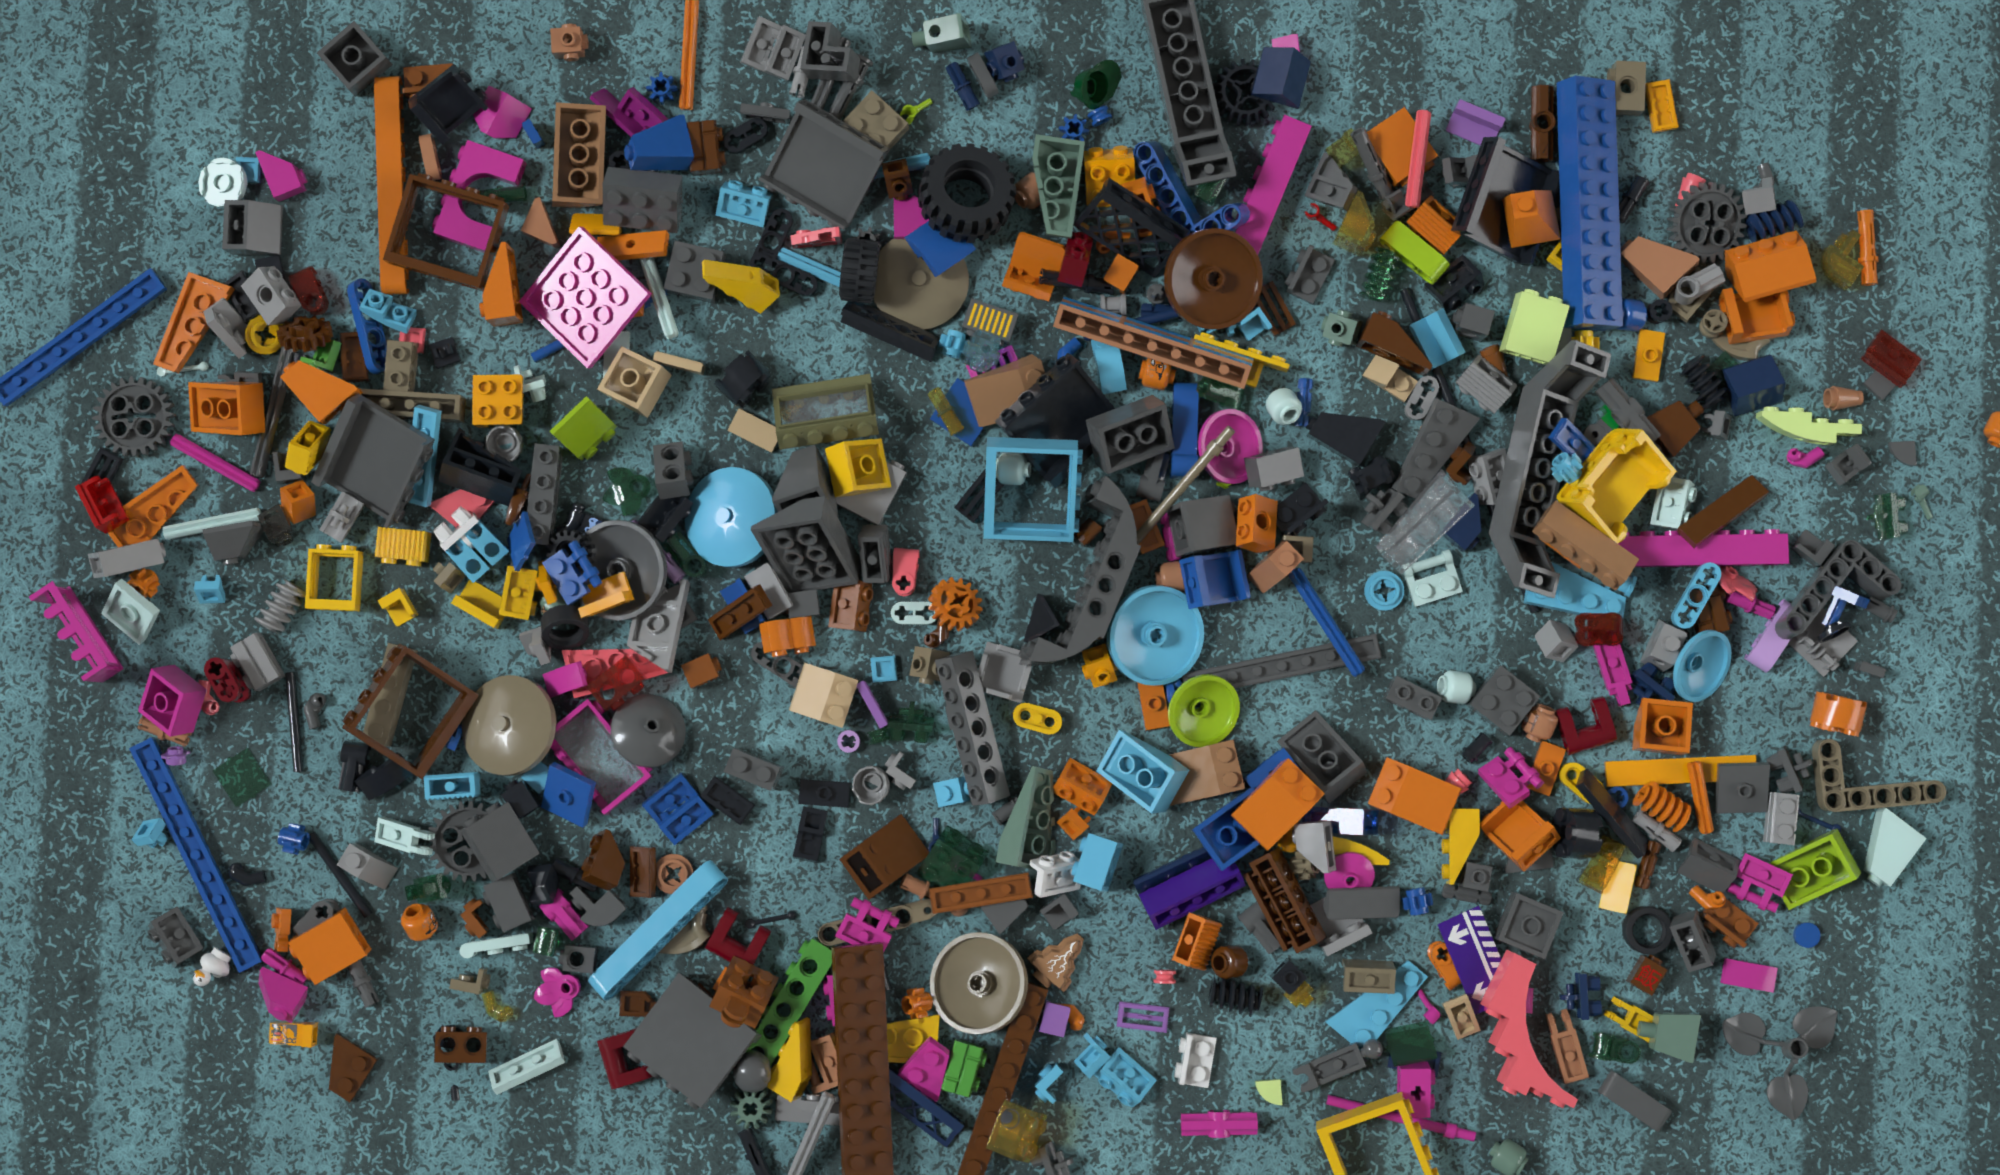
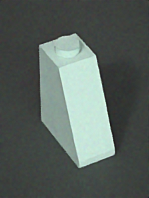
(1890, 847)

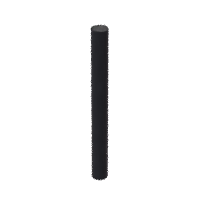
(294, 722)
(340, 875)

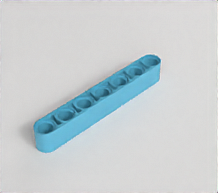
(657, 930)

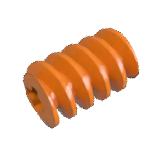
(1663, 804)

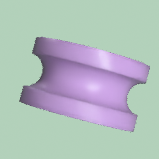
(849, 733)

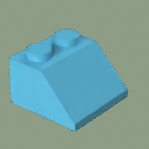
(1096, 862)

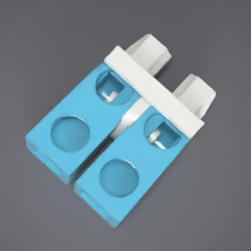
(463, 539)

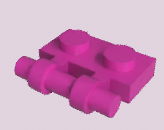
(1505, 783)
(1764, 876)
(857, 931)

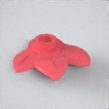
(1732, 582)

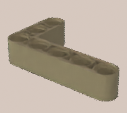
(1868, 793)

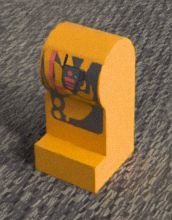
(294, 1033)

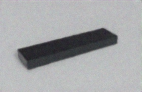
(1612, 813)

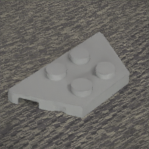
(658, 629)

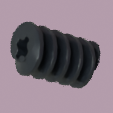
(1703, 381)
(1235, 996)

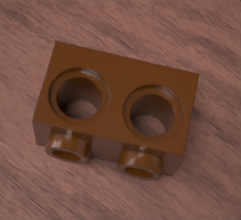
(460, 1053)

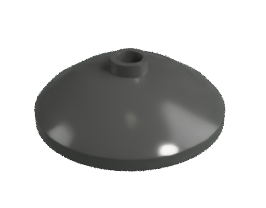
(638, 742)

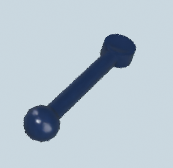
(1819, 822)

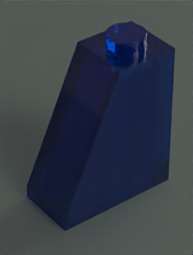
(1346, 819)

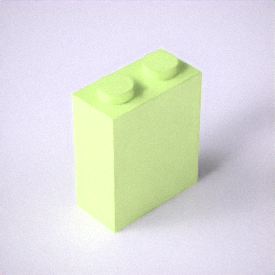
(1534, 327)

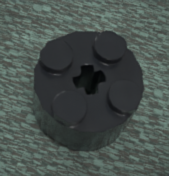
(743, 378)
(1578, 832)

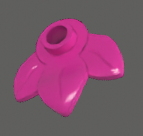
(554, 993)

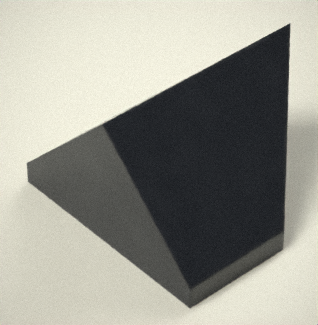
(1041, 620)

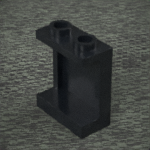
(447, 102)

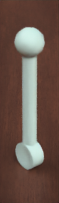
(203, 366)

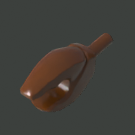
(518, 502)

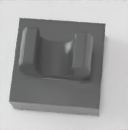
(1720, 426)

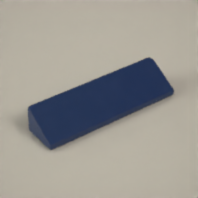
(1170, 869)

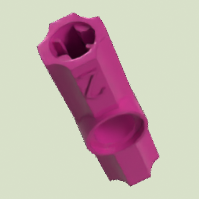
(1219, 1124)

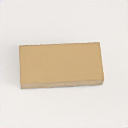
(679, 363)
(754, 430)

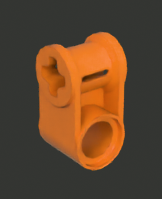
(1444, 966)

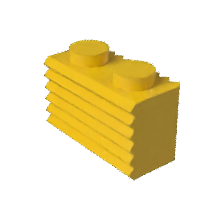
(307, 447)
(403, 545)

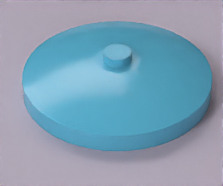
(723, 513)
(1155, 635)

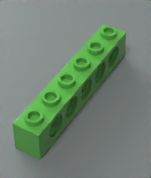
(798, 1002)

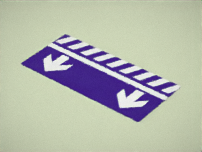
(1471, 952)

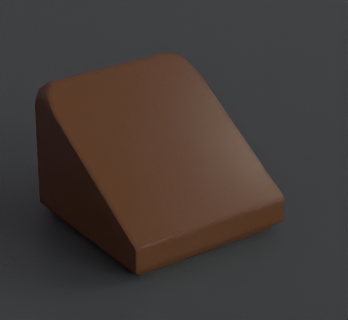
(1087, 532)

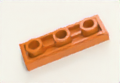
(636, 244)

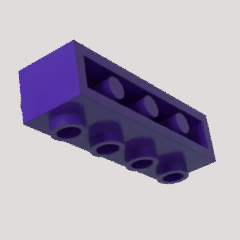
(1189, 892)

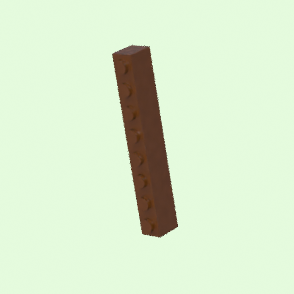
(1002, 1080)

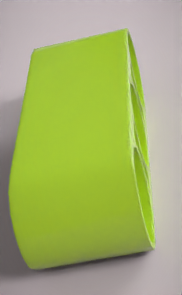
(1415, 252)

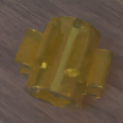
(1301, 995)

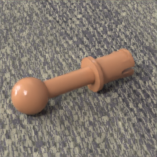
(922, 889)

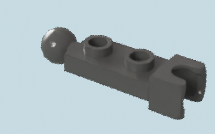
(1337, 1063)

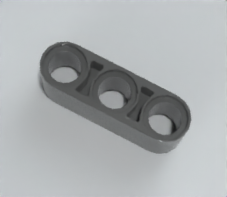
(1634, 1101)

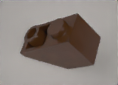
(604, 863)

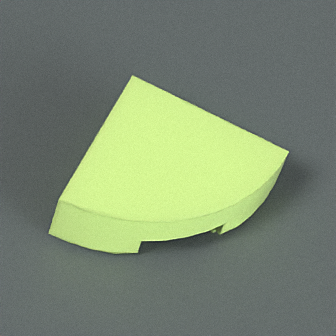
(1270, 1090)

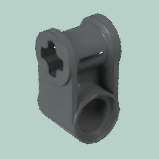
(315, 916)

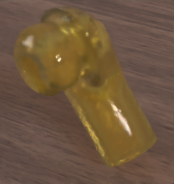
(494, 1010)

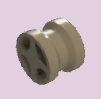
(1717, 319)

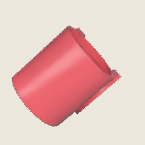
(905, 566)

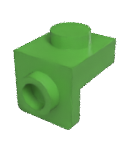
(324, 356)

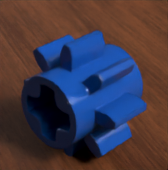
(661, 80)
(1074, 123)
(293, 838)
(1417, 901)

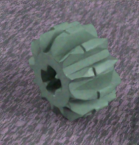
(752, 1116)

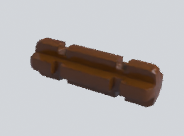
(1647, 865)

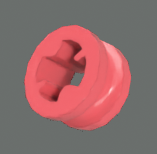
(1164, 976)

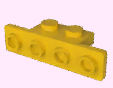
(1259, 360)

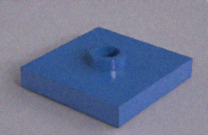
(568, 794)

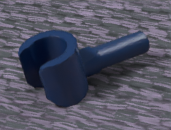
(935, 835)

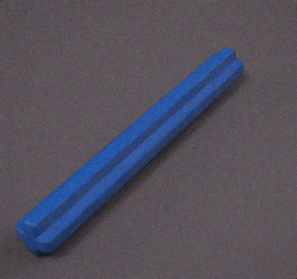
(1326, 622)

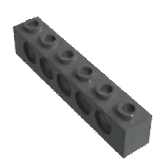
(972, 728)

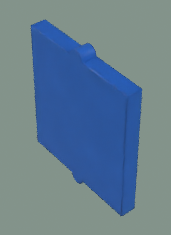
(521, 541)

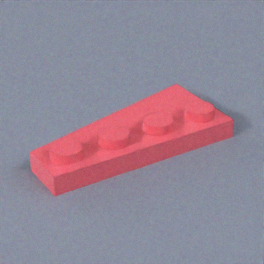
(599, 661)

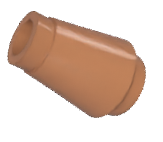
(1841, 398)

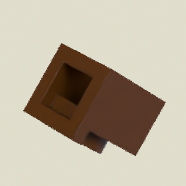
(897, 179)

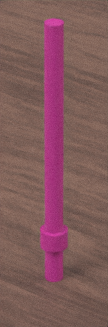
(1448, 1130)

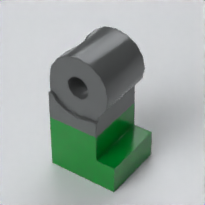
(1598, 430)

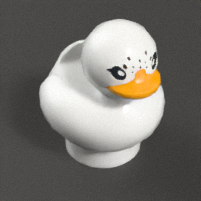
(216, 963)

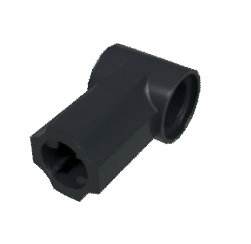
(353, 761)

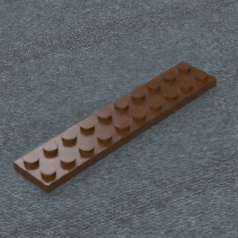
(862, 1059)

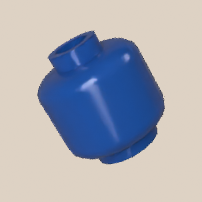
(1634, 314)

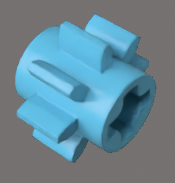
(952, 343)
(1566, 467)

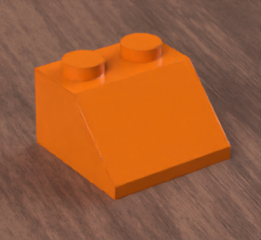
(1663, 727)

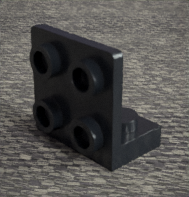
(1297, 509)

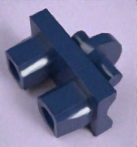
(1649, 688)
(1584, 1006)

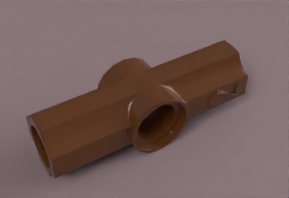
(1542, 108)

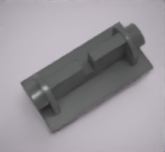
(1395, 206)

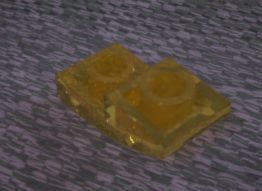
(1602, 867)

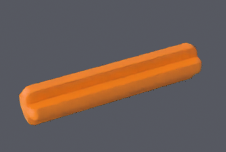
(1700, 797)

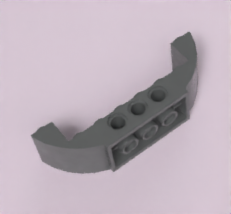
(1121, 550)

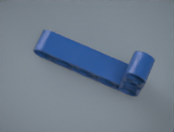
(1182, 201)

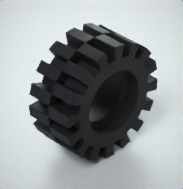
(569, 536)

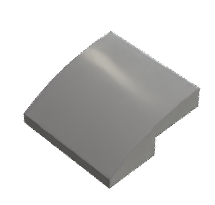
(783, 53)

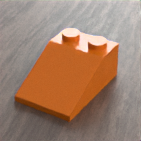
(501, 291)
(227, 407)
(1414, 796)
(1277, 804)

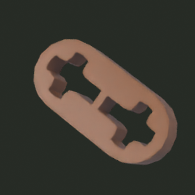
(430, 156)

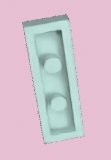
(526, 1066)

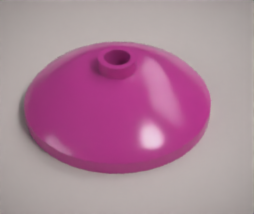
(1245, 442)

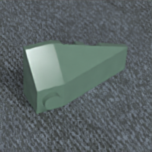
(1057, 174)
(1030, 822)

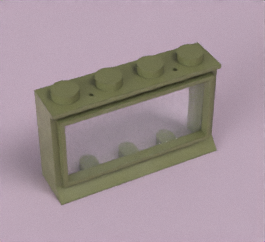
(824, 411)

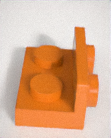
(1082, 786)

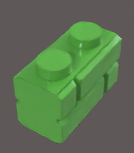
(963, 1068)

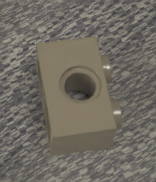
(1634, 75)

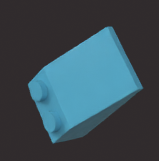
(1142, 772)

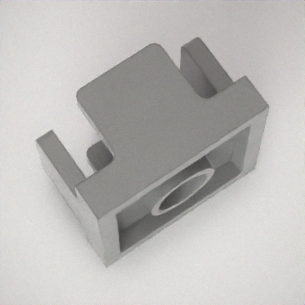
(1001, 672)

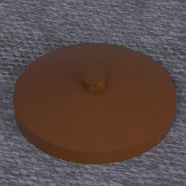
(1213, 278)

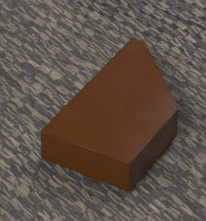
(635, 1003)

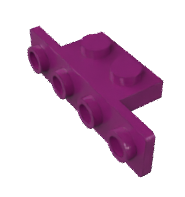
(632, 113)

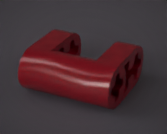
(226, 673)
(1588, 737)
(727, 947)
(615, 1061)

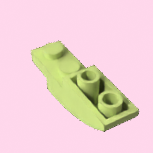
(1799, 425)

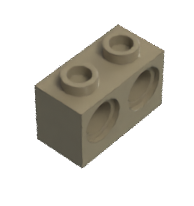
(400, 366)

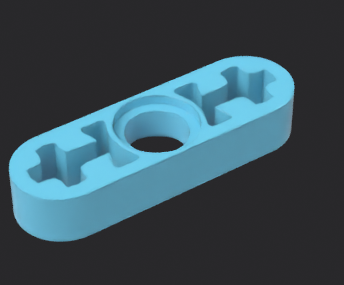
(1698, 576)

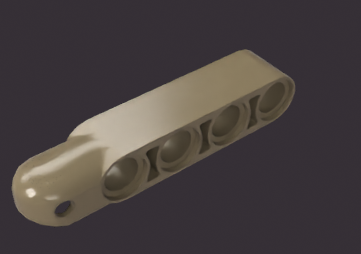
(915, 909)

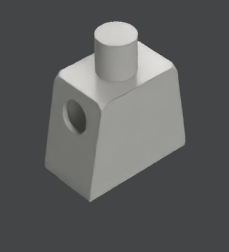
(1664, 645)

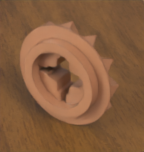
(673, 861)

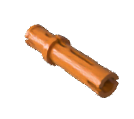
(1867, 247)

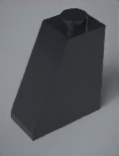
(1345, 434)

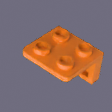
(1027, 260)

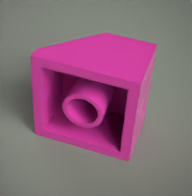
(172, 700)

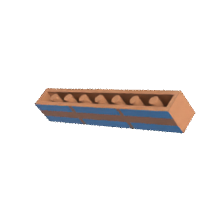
(1153, 342)

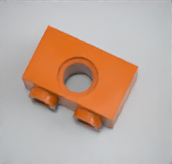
(1256, 523)

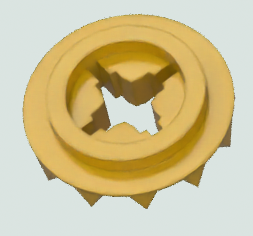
(254, 341)

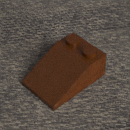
(1388, 340)

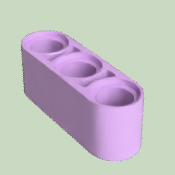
(1769, 645)

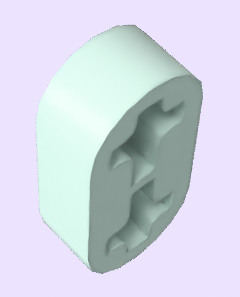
(912, 619)

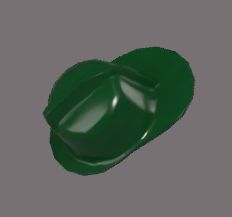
(1097, 84)

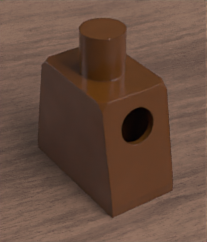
(1676, 426)

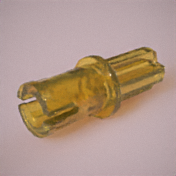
(945, 411)

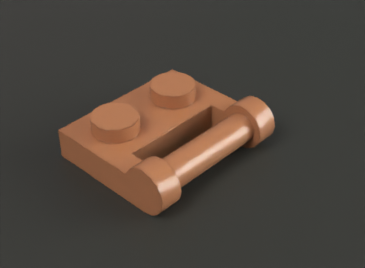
(825, 1055)

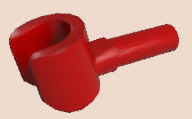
(1319, 217)

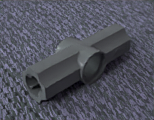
(1625, 409)

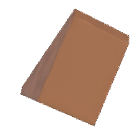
(538, 224)

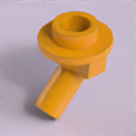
(1286, 842)

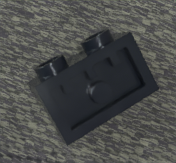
(1456, 284)

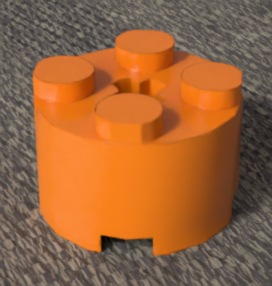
(1838, 713)

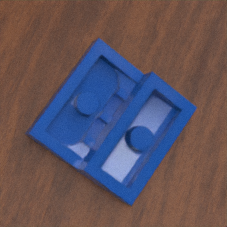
(936, 250)
(684, 817)

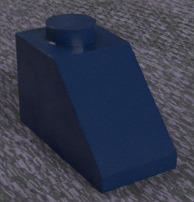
(1466, 530)

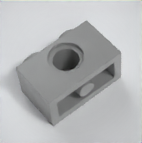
(271, 295)

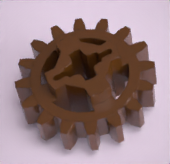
(304, 333)

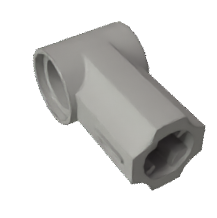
(1699, 283)

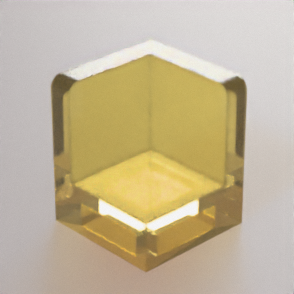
(1343, 149)

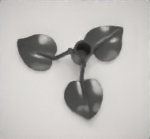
(1816, 1031)

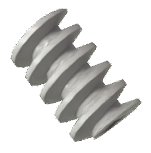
(281, 606)

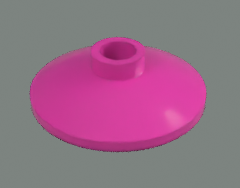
(1350, 865)

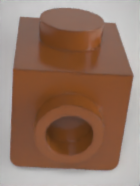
(475, 924)

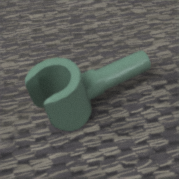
(1921, 492)

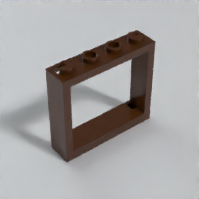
(449, 189)
(442, 732)

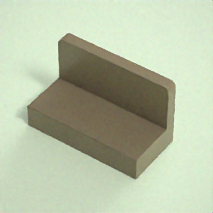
(1369, 976)

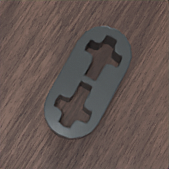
(982, 75)

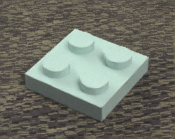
(130, 611)

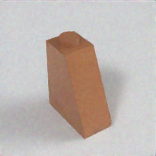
(1657, 264)
(1274, 566)

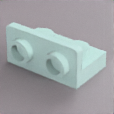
(1673, 504)

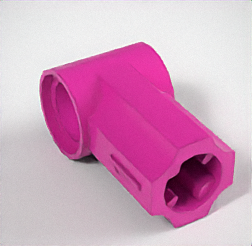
(564, 915)

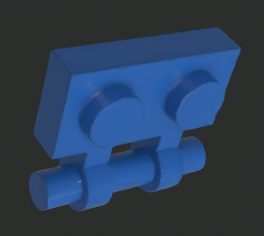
(566, 575)

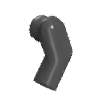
(312, 709)

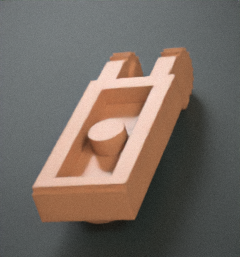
(1567, 1049)

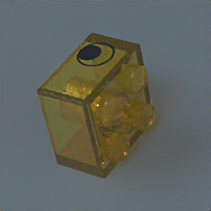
(1017, 1131)

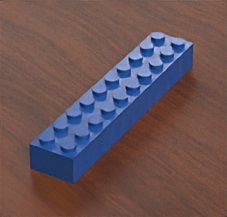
(1589, 203)

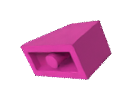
(282, 176)
(281, 994)

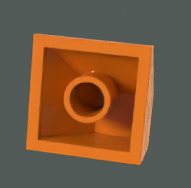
(1531, 218)

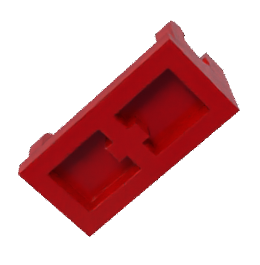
(102, 504)

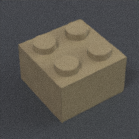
(877, 120)

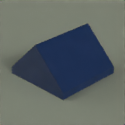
(1281, 76)
(1754, 385)

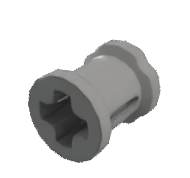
(1114, 304)

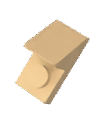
(1390, 378)
(1461, 1016)

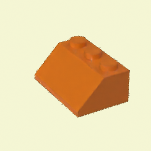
(1769, 266)

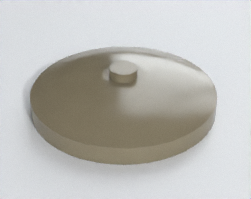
(911, 290)
(509, 726)
(978, 983)

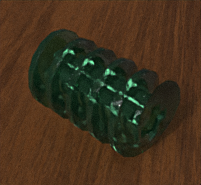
(1380, 275)

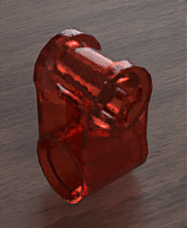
(307, 288)
(1600, 629)

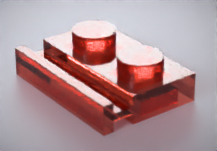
(1891, 358)

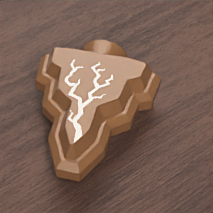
(1057, 962)

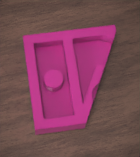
(927, 1068)

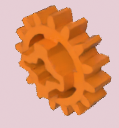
(953, 593)

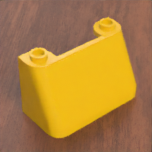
(1616, 480)

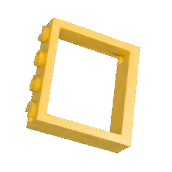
(1368, 1111)

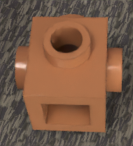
(560, 42)

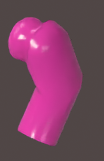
(1803, 459)

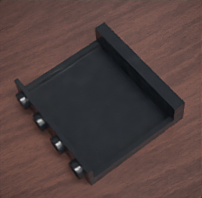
(1494, 176)
(1056, 410)

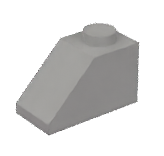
(1315, 843)
(367, 865)

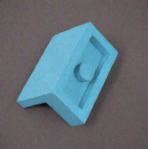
(1437, 338)

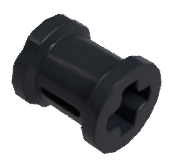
(1666, 310)

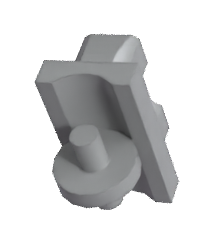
(342, 517)

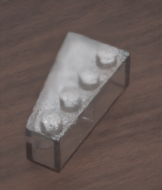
(1424, 522)

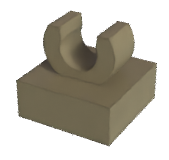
(448, 576)

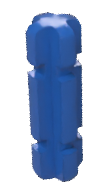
(1305, 397)

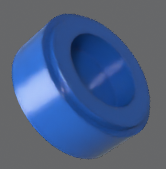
(1806, 935)

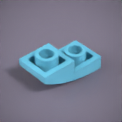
(384, 310)

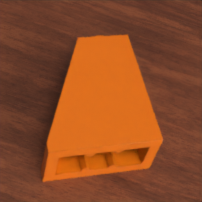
(317, 390)

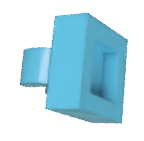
(209, 591)
(150, 833)

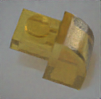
(1837, 264)

